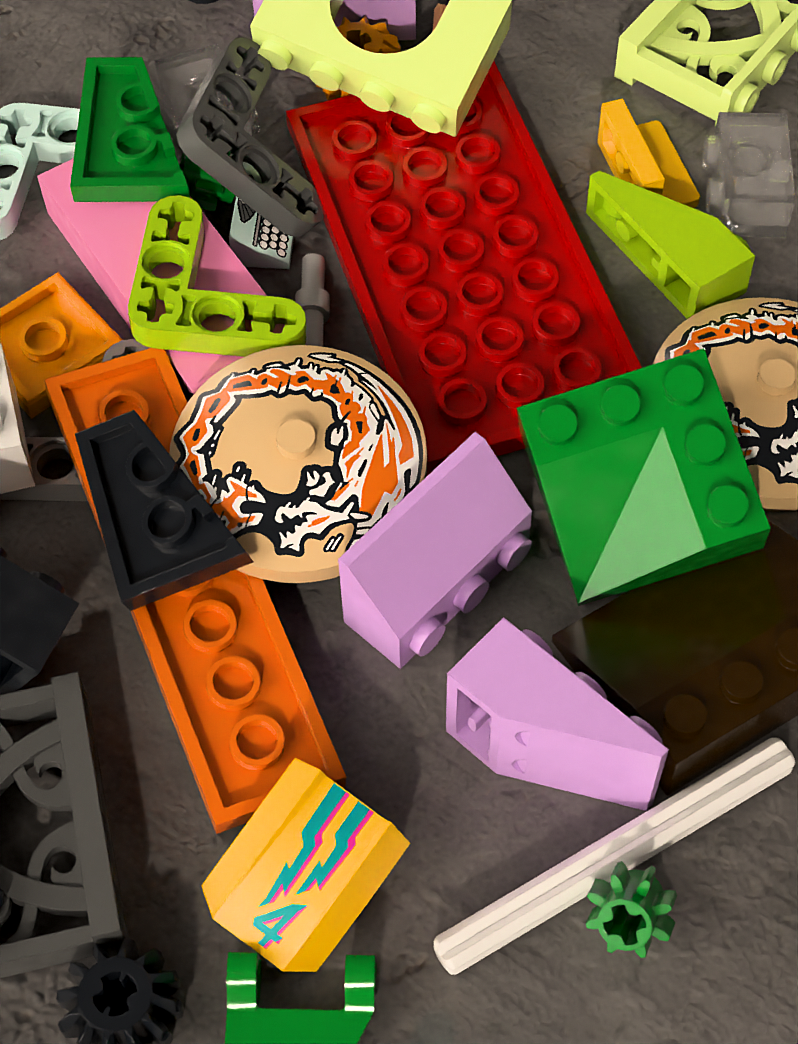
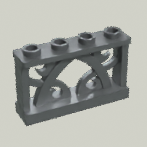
(93, 883)

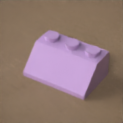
(434, 553)

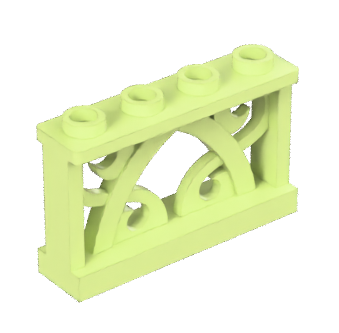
(656, 44)

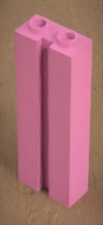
(109, 245)

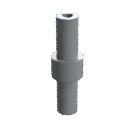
(313, 297)

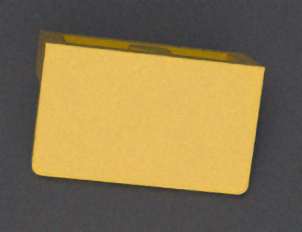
(643, 154)

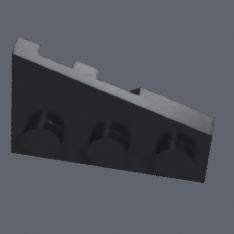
(151, 514)

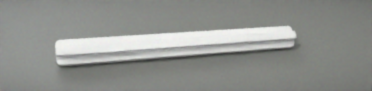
(631, 844)

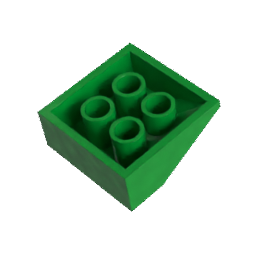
(642, 477)

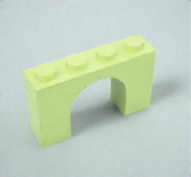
(425, 83)

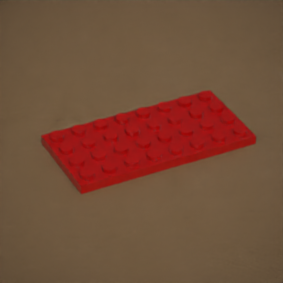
(460, 263)

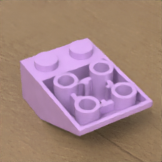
(547, 724)

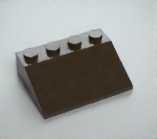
(700, 655)

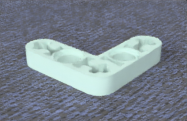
(36, 141)

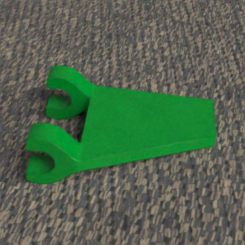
(256, 1025)

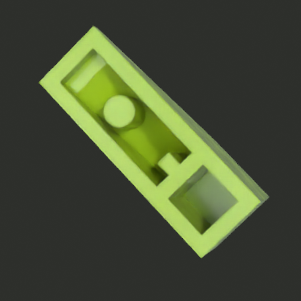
(672, 244)

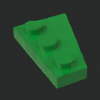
(122, 137)

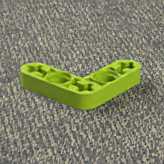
(188, 307)

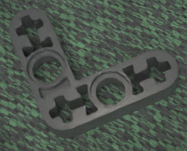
(227, 134)

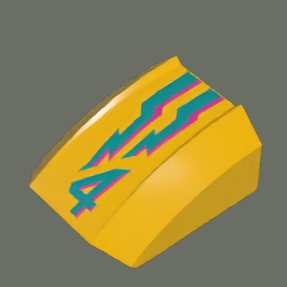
(302, 869)

